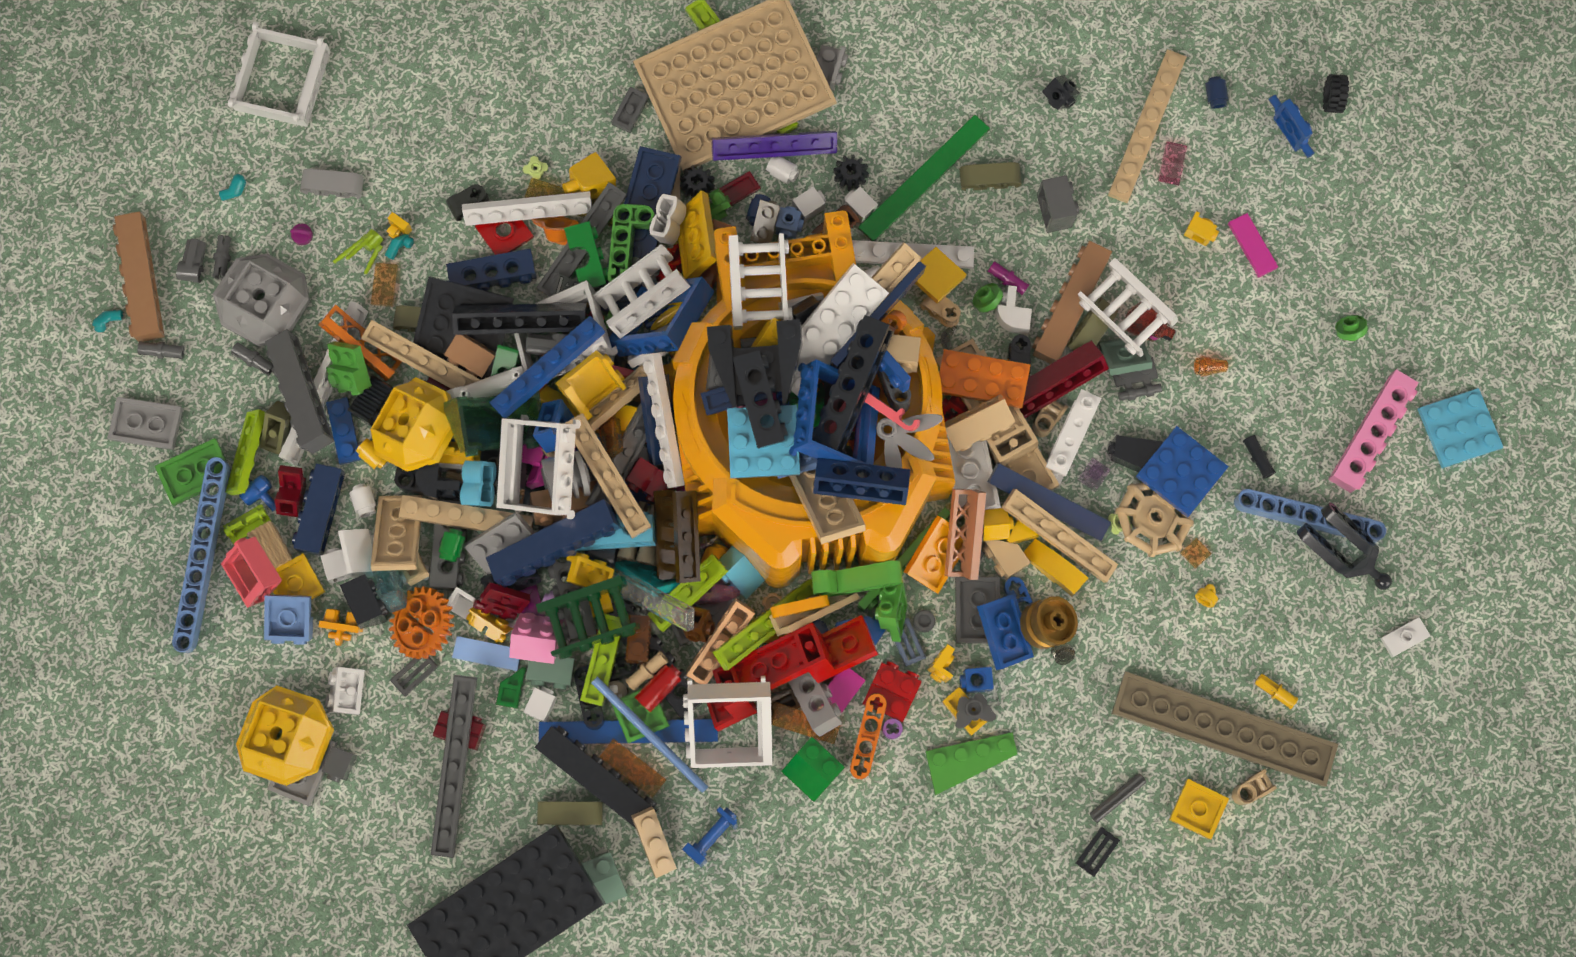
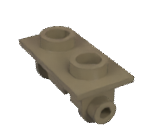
(765, 221)

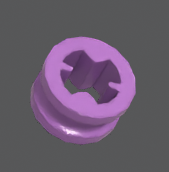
(893, 735)

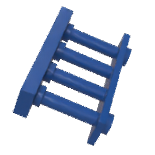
(698, 850)

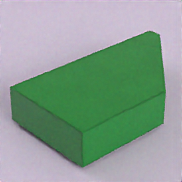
(510, 690)

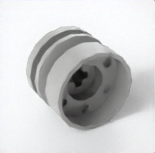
(580, 475)

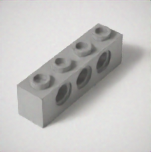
(819, 720)

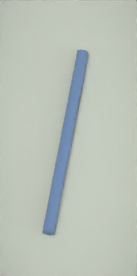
(649, 734)

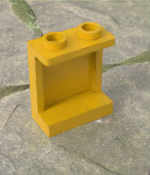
(590, 383)

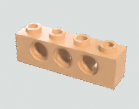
(734, 620)

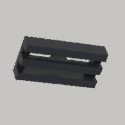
(1108, 836)

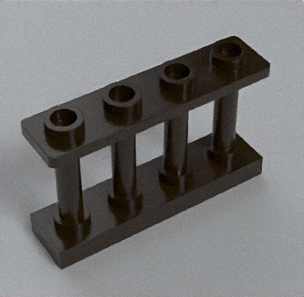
(677, 535)

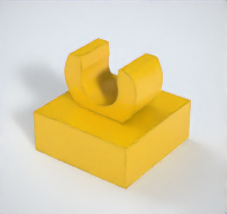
(397, 226)

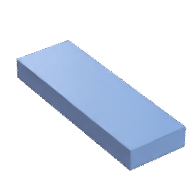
(484, 653)

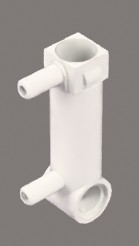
(489, 386)

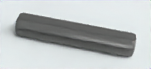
(1117, 798)

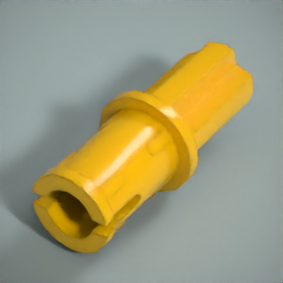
(1276, 691)

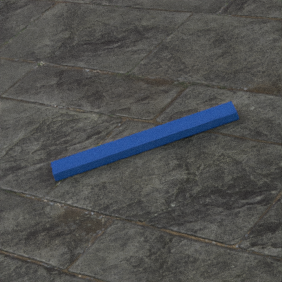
(611, 729)

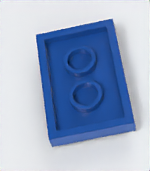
(1003, 631)

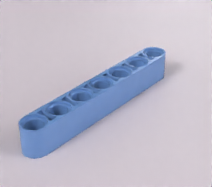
(1298, 513)

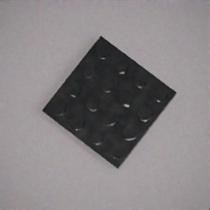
(435, 320)

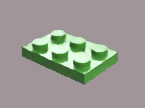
(184, 473)

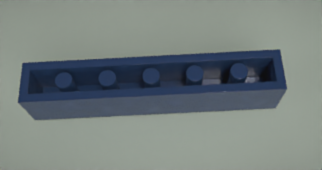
(553, 543)

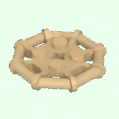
(1146, 526)

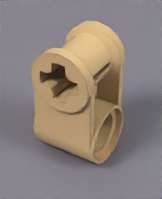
(940, 311)
(1050, 416)
(1256, 787)

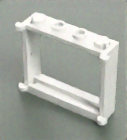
(310, 87)
(579, 293)
(511, 459)
(730, 693)

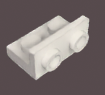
(345, 690)

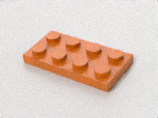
(983, 377)

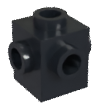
(1061, 92)

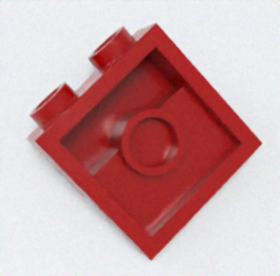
(896, 687)

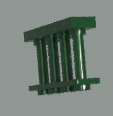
(572, 601)

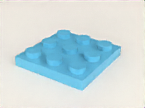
(1460, 428)
(747, 459)

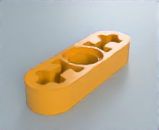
(799, 606)

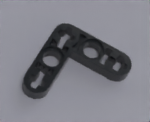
(620, 661)

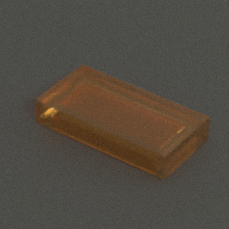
(384, 284)
(611, 437)

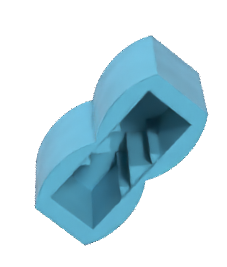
(478, 483)

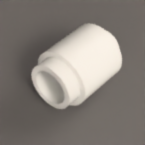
(782, 169)
(363, 500)

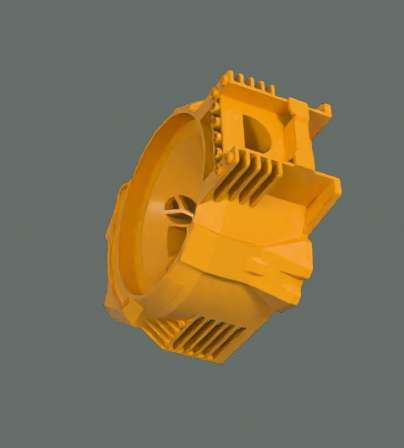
(765, 513)

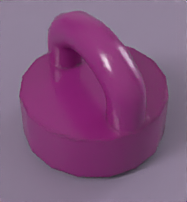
(301, 234)

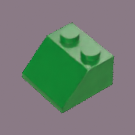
(813, 769)

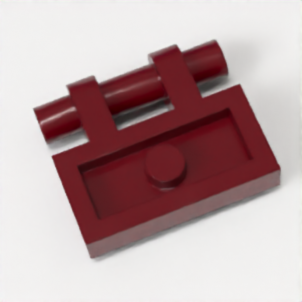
(502, 601)

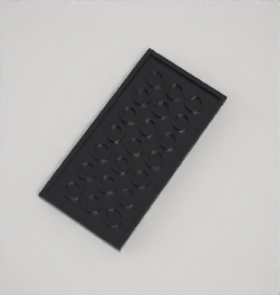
(512, 904)

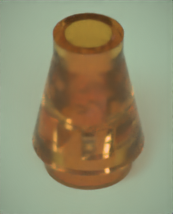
(1208, 366)

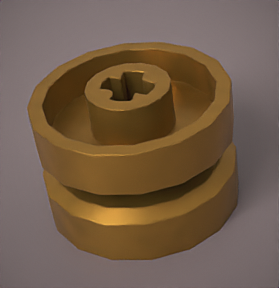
(1049, 622)

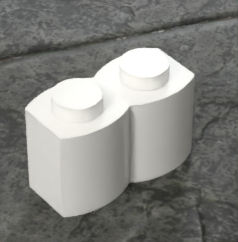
(667, 221)

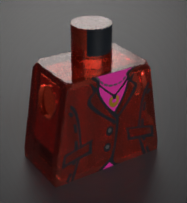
(1145, 320)

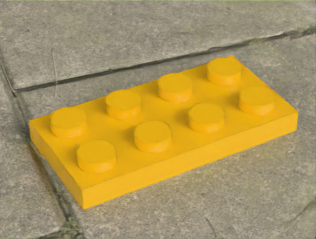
(697, 237)

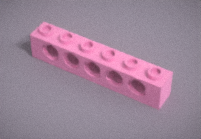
(1405, 389)

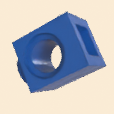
(984, 673)

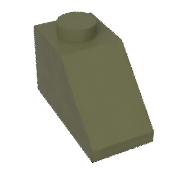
(275, 428)

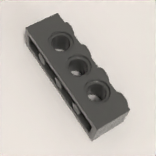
(445, 580)

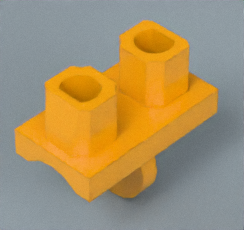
(331, 622)

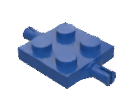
(1292, 125)

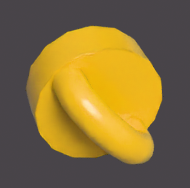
(1207, 596)

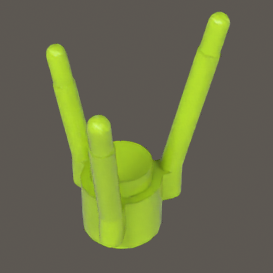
(369, 241)

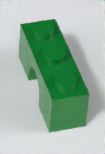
(583, 237)

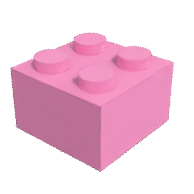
(533, 639)

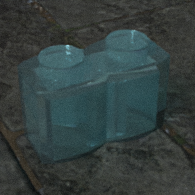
(390, 590)

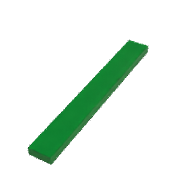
(923, 178)

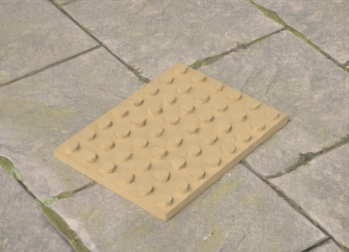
(734, 80)

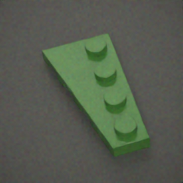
(962, 761)

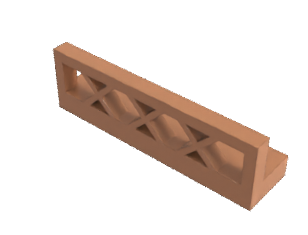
(972, 533)

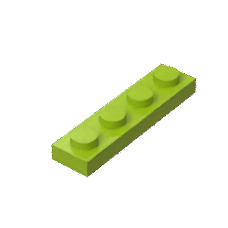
(245, 453)
(710, 573)
(601, 664)

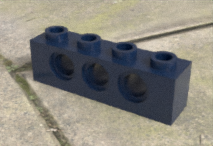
(501, 263)
(861, 481)

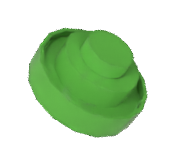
(987, 297)
(1351, 327)

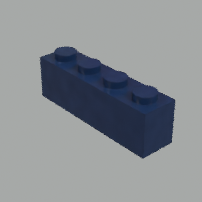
(319, 509)

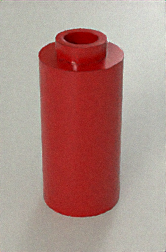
(658, 687)

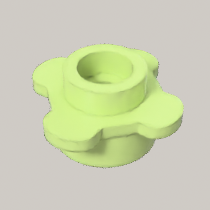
(534, 162)
(1116, 528)

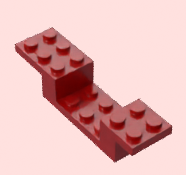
(791, 657)

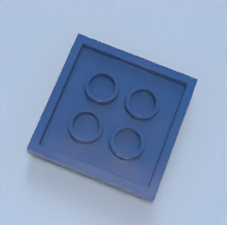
(1182, 471)

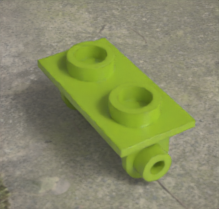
(246, 523)

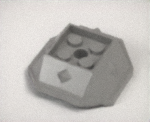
(261, 319)

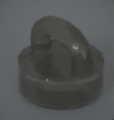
(1063, 653)

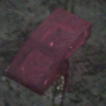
(1172, 163)
(719, 594)

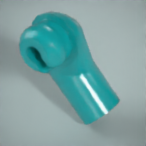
(235, 189)
(397, 243)
(106, 316)

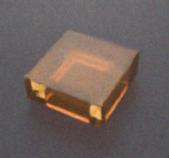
(1195, 553)

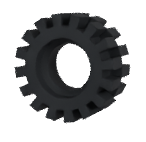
(1335, 93)

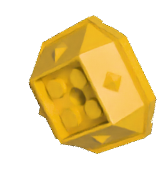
(412, 426)
(303, 738)

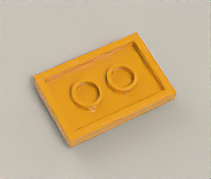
(929, 559)

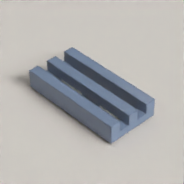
(914, 659)

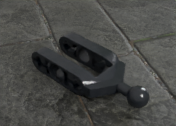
(1362, 565)

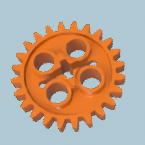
(426, 605)

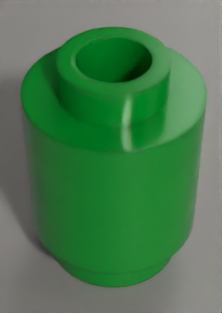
(451, 545)

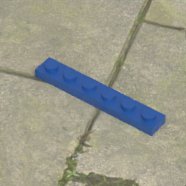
(547, 367)

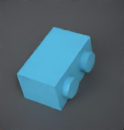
(740, 572)

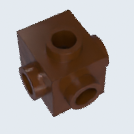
(703, 626)

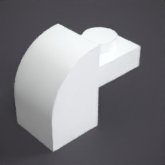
(1010, 317)

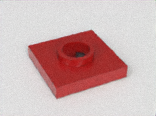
(518, 236)

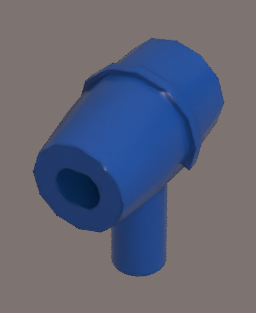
(258, 489)

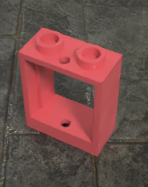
(242, 577)

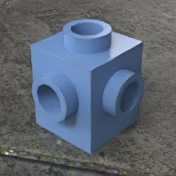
(790, 228)

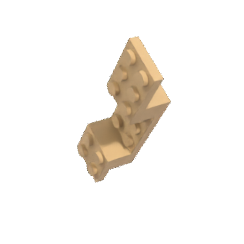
(1016, 446)

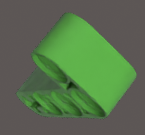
(626, 226)
(856, 579)

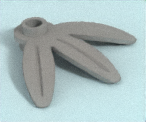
(908, 443)

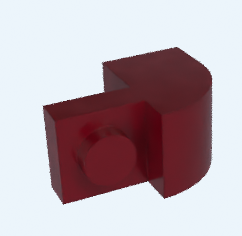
(291, 491)

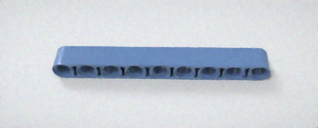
(204, 566)

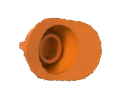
(554, 228)

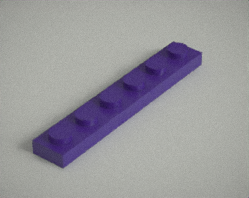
(774, 145)

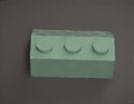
(606, 877)

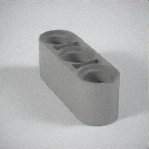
(331, 182)

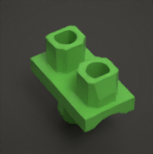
(719, 204)

